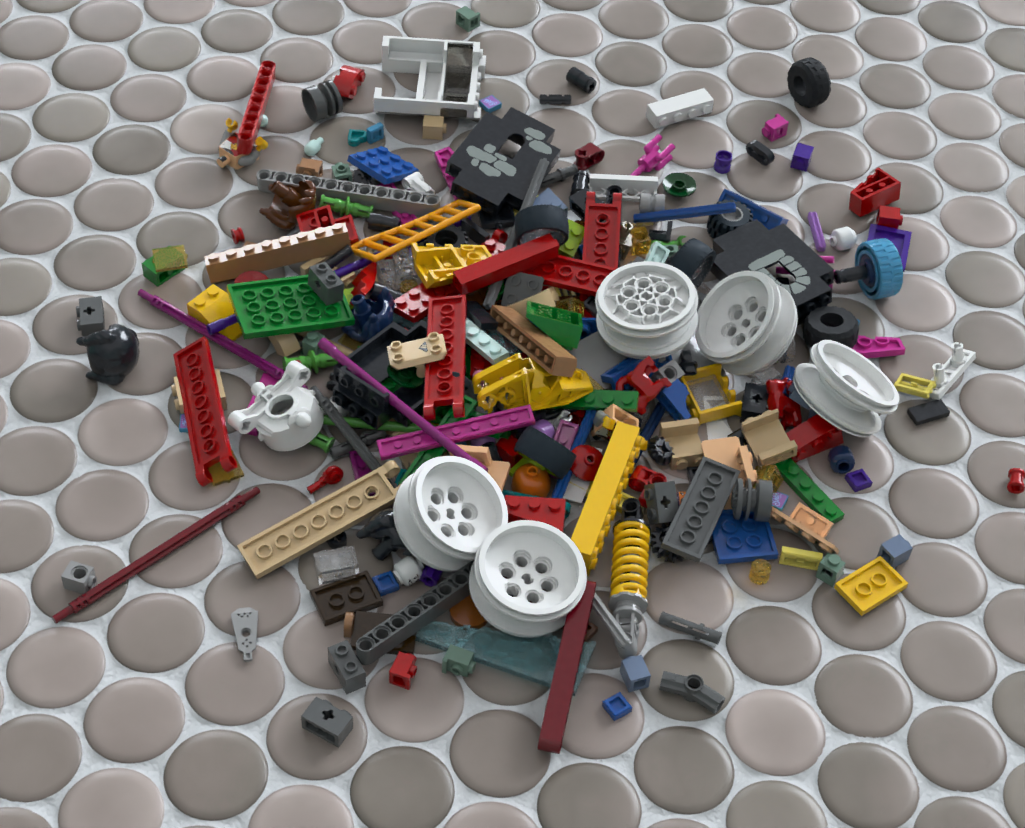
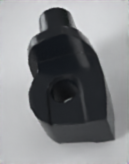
(687, 364)

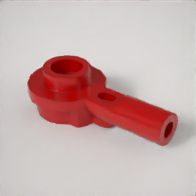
(331, 476)

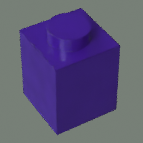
(802, 157)

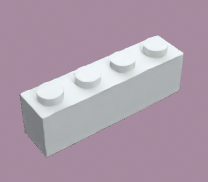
(679, 108)

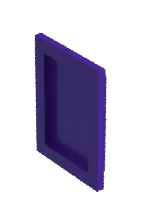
(898, 237)

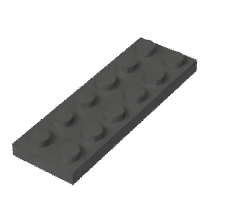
(700, 509)

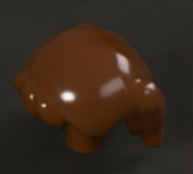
(289, 202)

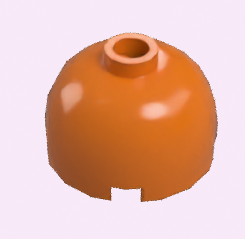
(531, 481)

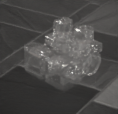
(395, 270)

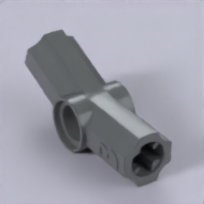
(702, 694)

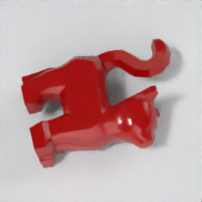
(642, 383)
(788, 409)

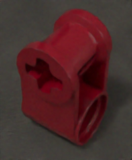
(588, 156)

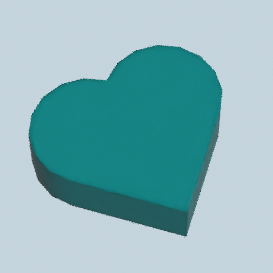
(356, 137)

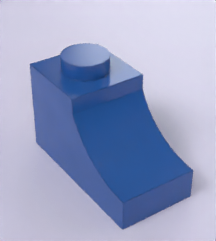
(674, 400)

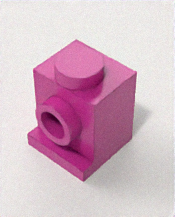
(775, 128)

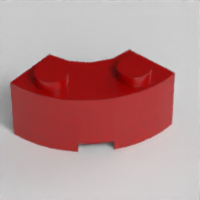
(349, 80)

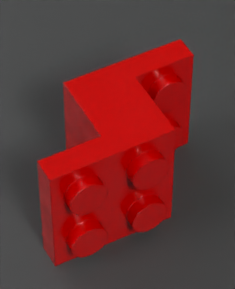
(323, 218)

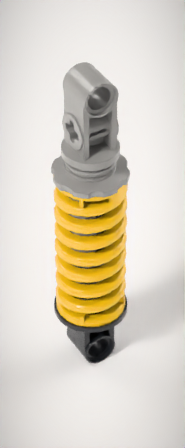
(629, 572)

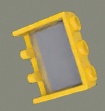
(710, 395)

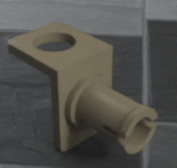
(625, 238)

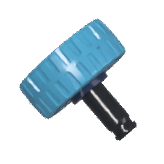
(876, 269)

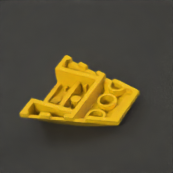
(437, 264)

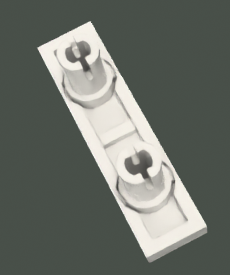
(948, 373)

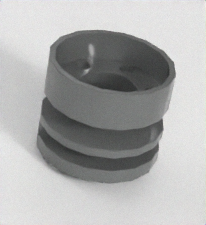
(322, 100)
(752, 499)

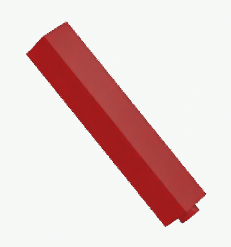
(505, 264)

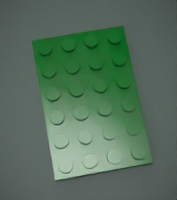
(284, 307)

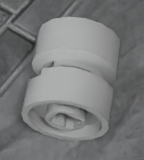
(651, 203)

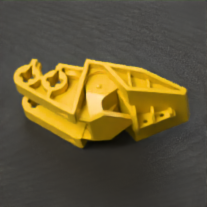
(527, 385)

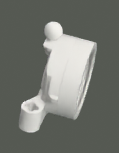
(288, 429)

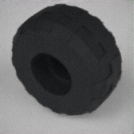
(809, 82)
(830, 324)

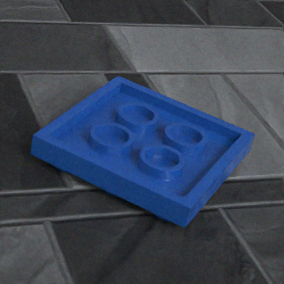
(382, 165)
(742, 539)

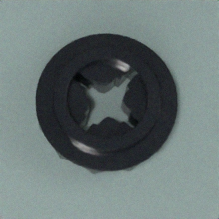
(656, 453)

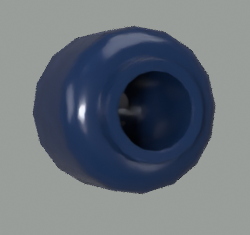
(841, 459)

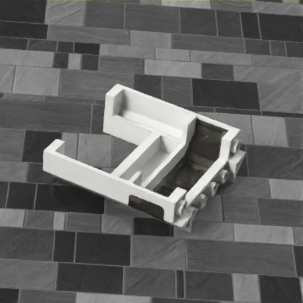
(447, 77)

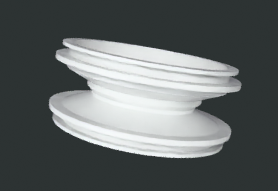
(646, 310)
(746, 323)
(845, 388)
(448, 511)
(535, 548)

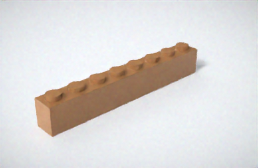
(277, 252)
(534, 342)

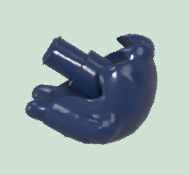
(370, 316)

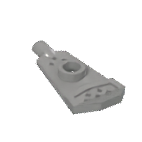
(247, 623)

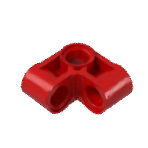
(643, 476)

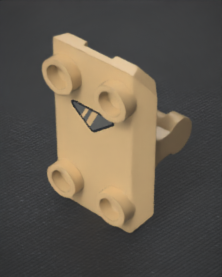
(417, 353)

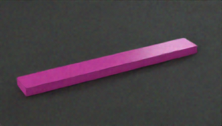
(457, 432)

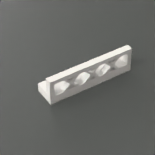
(628, 183)

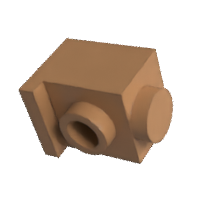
(310, 167)

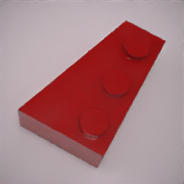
(875, 191)
(814, 437)
(540, 509)

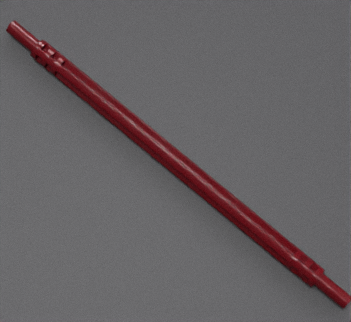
(155, 555)

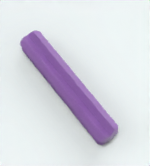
(816, 231)

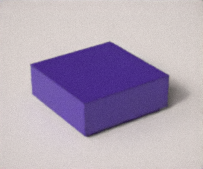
(858, 480)

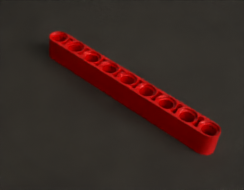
(256, 107)

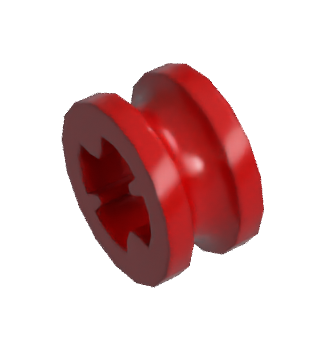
(237, 235)

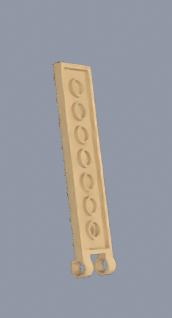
(320, 521)

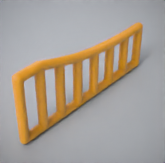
(404, 229)

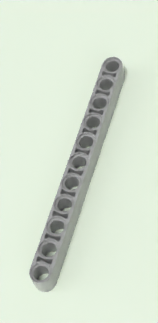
(381, 197)

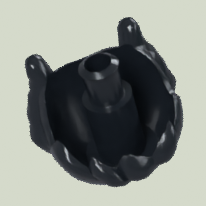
(111, 353)
(383, 527)

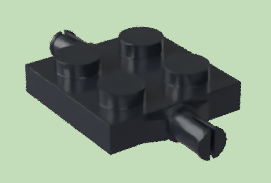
(504, 218)

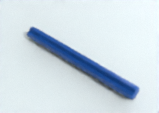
(688, 212)
(580, 439)

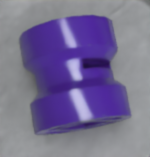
(722, 163)

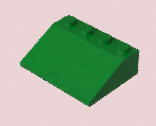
(559, 324)

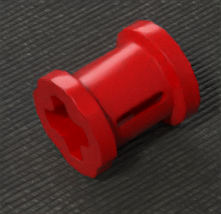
(1016, 478)

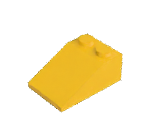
(212, 306)

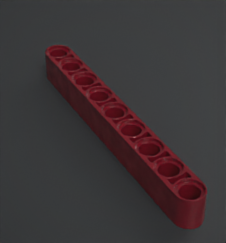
(566, 673)

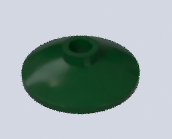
(679, 184)
(405, 377)

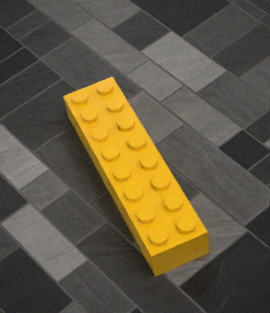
(606, 493)

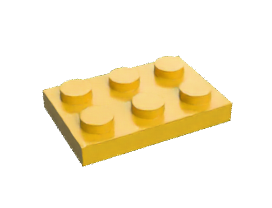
(871, 585)

